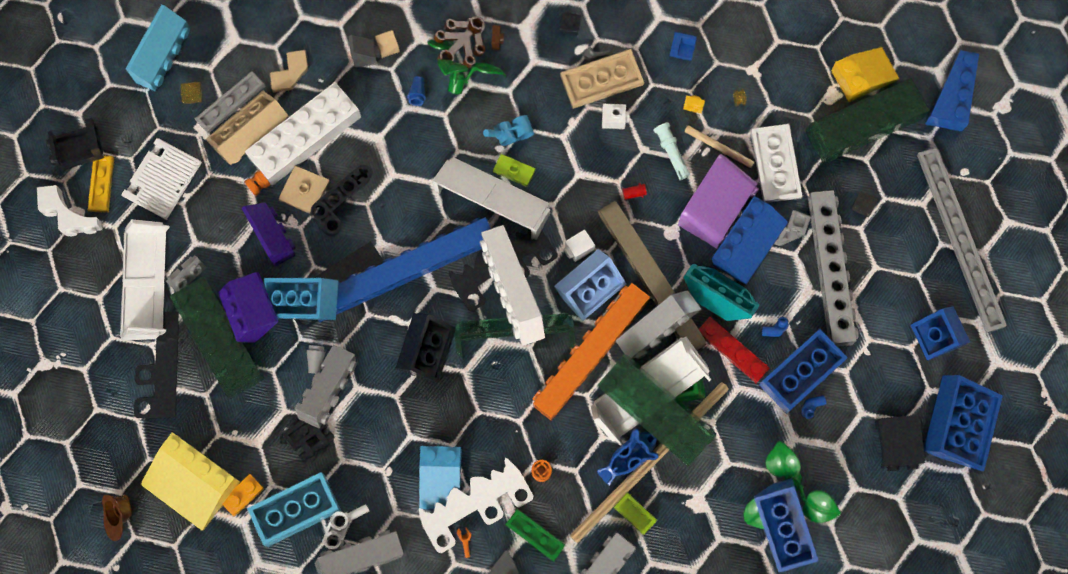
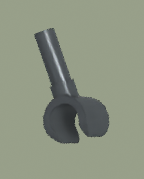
(590, 55)

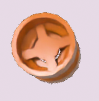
(260, 180)
(539, 473)

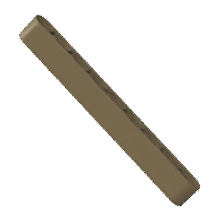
(645, 266)

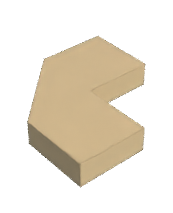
(287, 79)

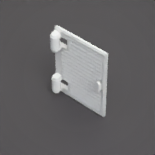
(162, 179)

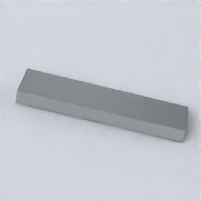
(230, 102)

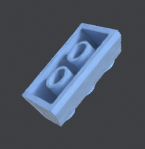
(590, 284)

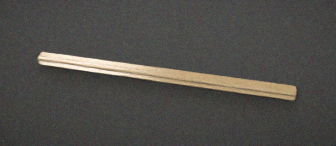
(637, 474)

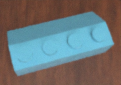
(158, 48)

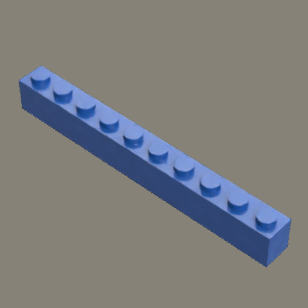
(410, 265)

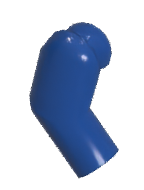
(777, 330)
(811, 404)

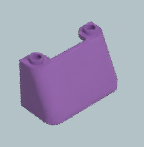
(717, 201)

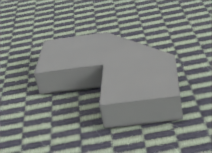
(795, 229)

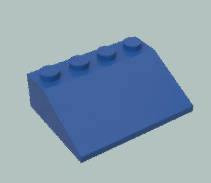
(963, 422)

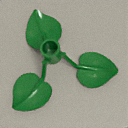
(450, 67)
(783, 462)

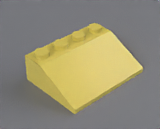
(188, 481)

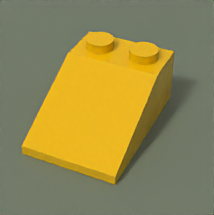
(864, 73)

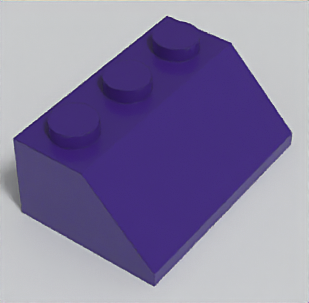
(270, 232)
(248, 307)

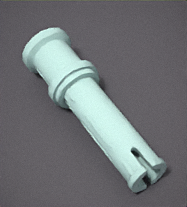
(669, 143)

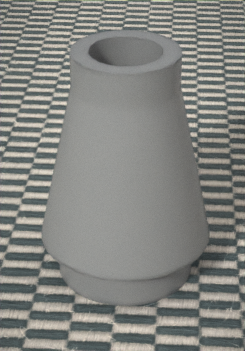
(315, 358)

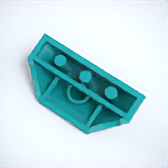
(720, 293)

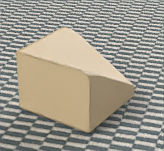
(387, 43)

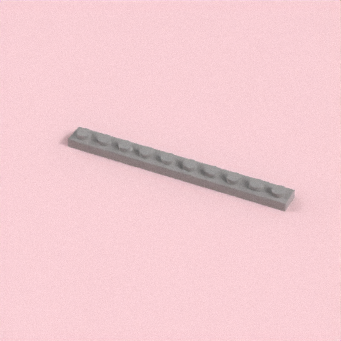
(961, 240)

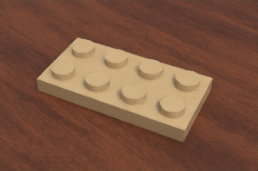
(602, 78)

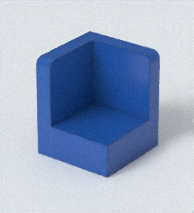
(683, 46)

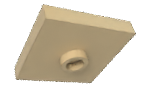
(303, 189)

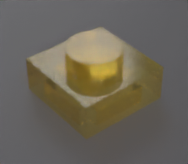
(191, 92)

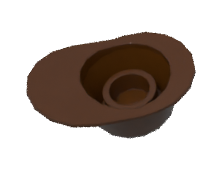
(116, 513)

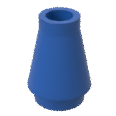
(417, 92)

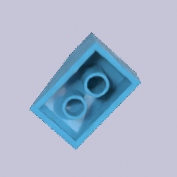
(438, 474)

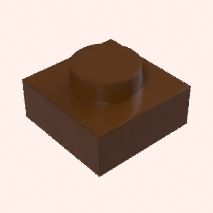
(497, 37)

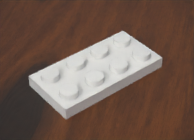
(776, 163)

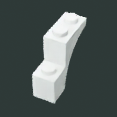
(52, 202)

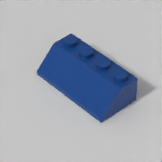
(749, 241)
(785, 526)

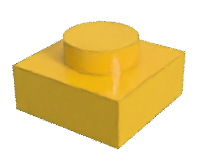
(694, 104)

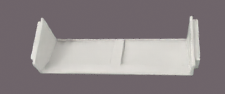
(493, 194)
(143, 280)
(673, 368)

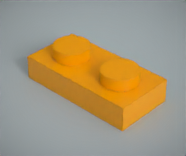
(242, 495)

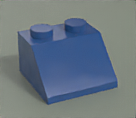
(940, 333)

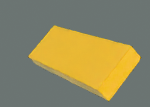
(101, 184)

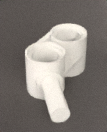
(340, 532)

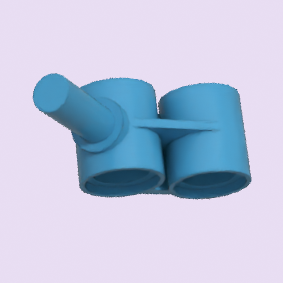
(510, 133)

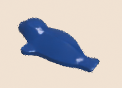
(630, 456)

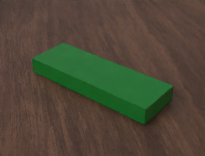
(535, 535)

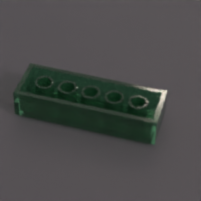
(867, 121)
(215, 338)
(657, 409)

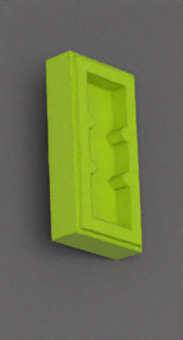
(514, 170)
(635, 513)

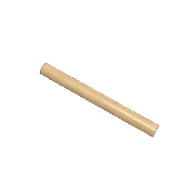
(719, 146)

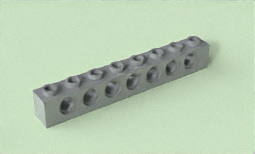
(828, 201)

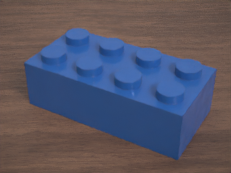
(803, 371)

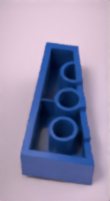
(955, 97)

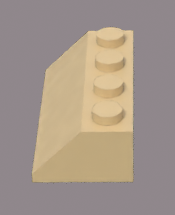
(247, 127)

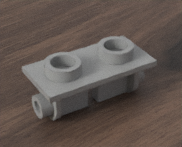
(191, 269)

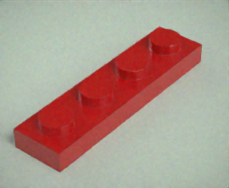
(733, 350)

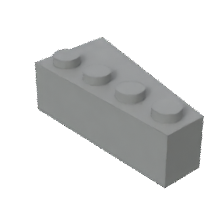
(658, 324)
(326, 387)
(361, 556)
(612, 558)

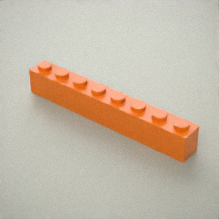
(591, 351)

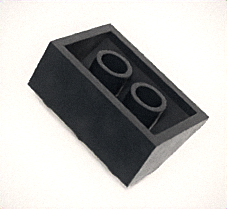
(425, 347)

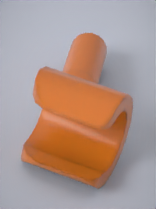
(465, 538)

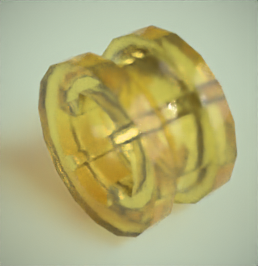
(739, 97)

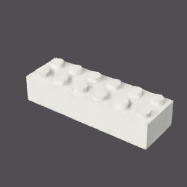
(303, 133)
(512, 286)

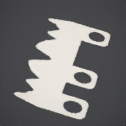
(482, 496)

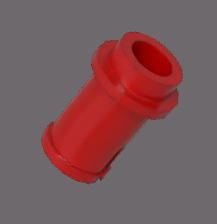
(634, 191)

